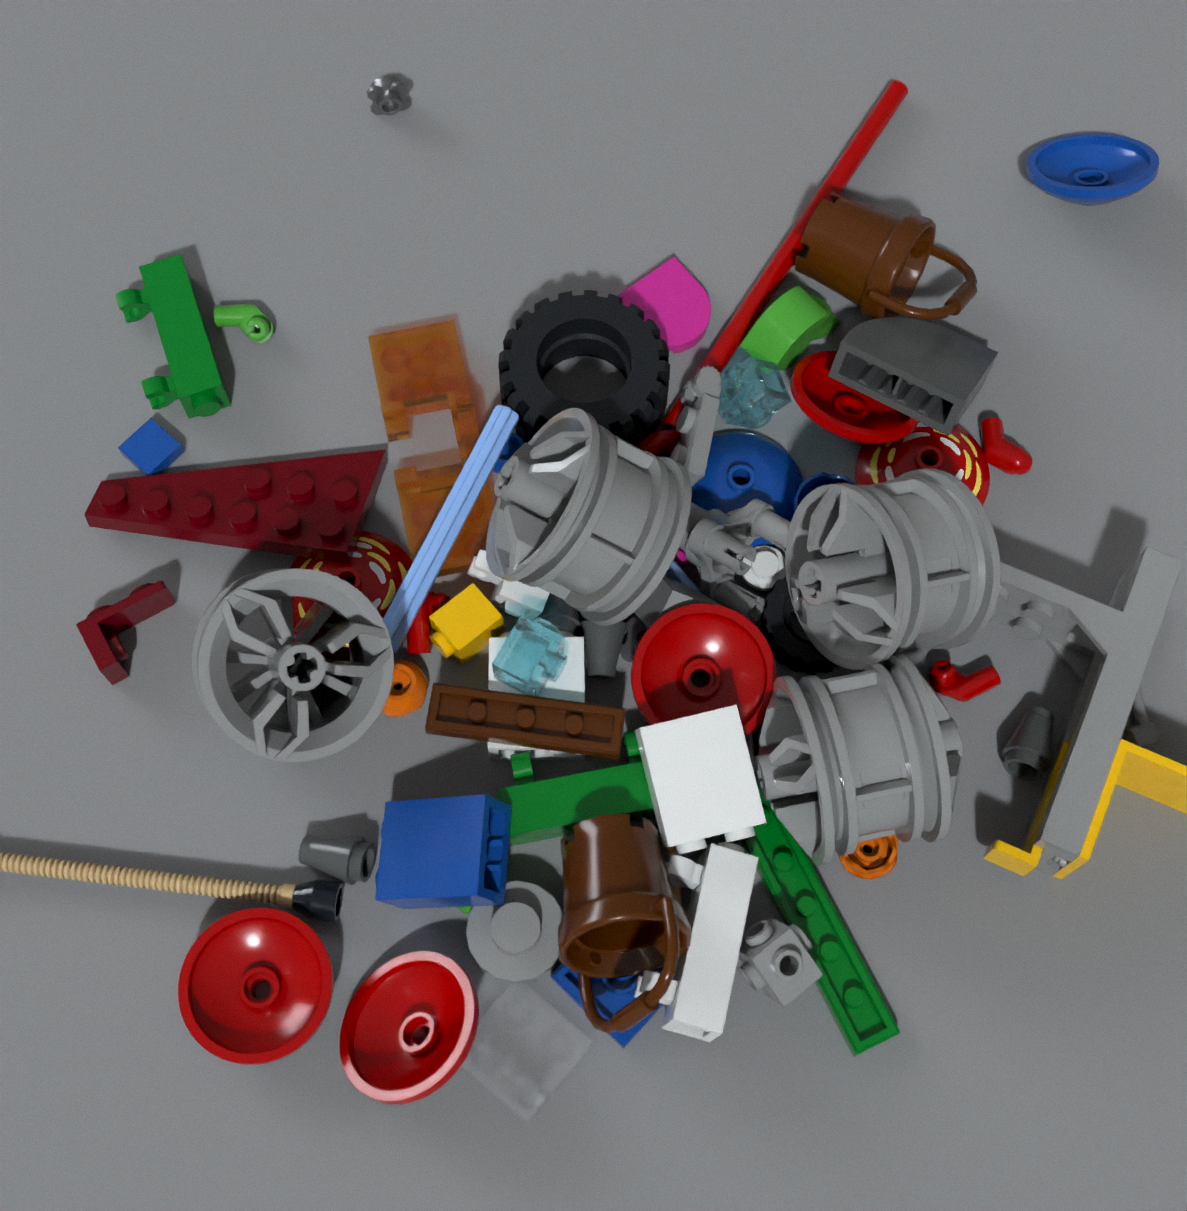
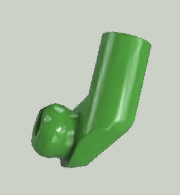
(247, 318)

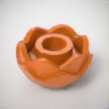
(413, 692)
(875, 864)

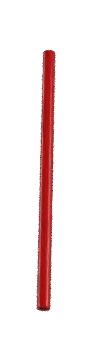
(786, 254)

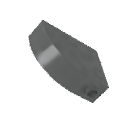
(914, 368)

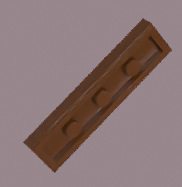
(525, 720)

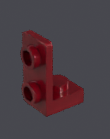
(108, 621)

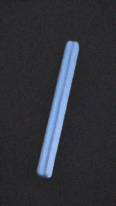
(449, 523)

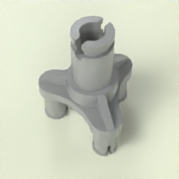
(719, 541)

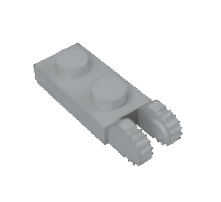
(697, 421)

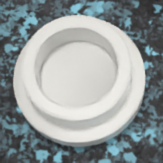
(766, 569)

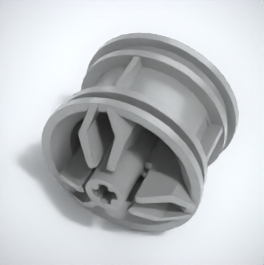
(588, 517)
(892, 567)
(293, 664)
(859, 758)

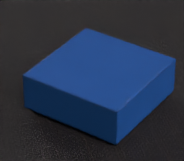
(151, 449)

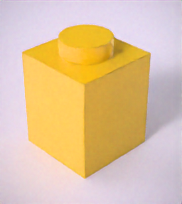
(465, 625)

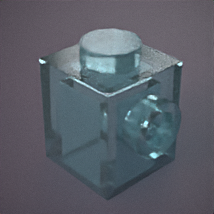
(530, 656)

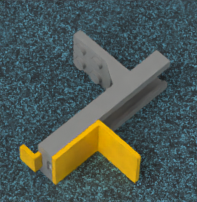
(1090, 749)

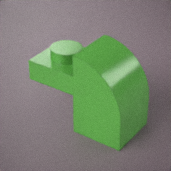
(789, 327)

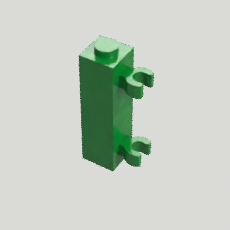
(184, 337)
(557, 804)

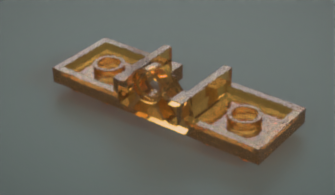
(421, 374)

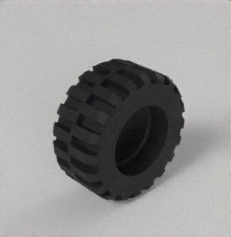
(589, 328)

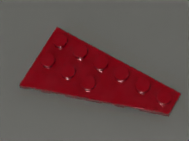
(273, 507)

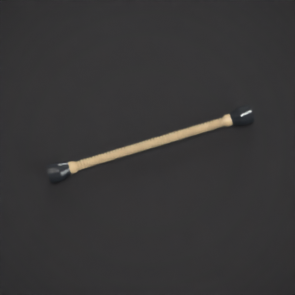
(313, 899)

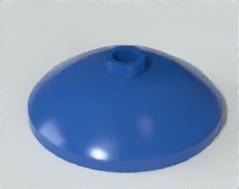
(1092, 167)
(765, 465)

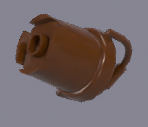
(877, 258)
(619, 913)

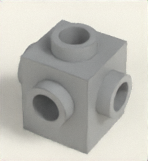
(777, 960)

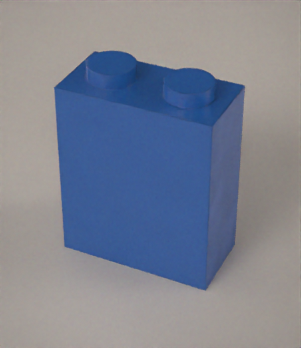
(444, 852)

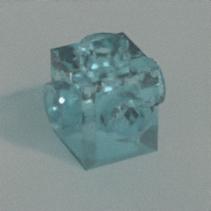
(752, 393)

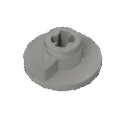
(516, 938)

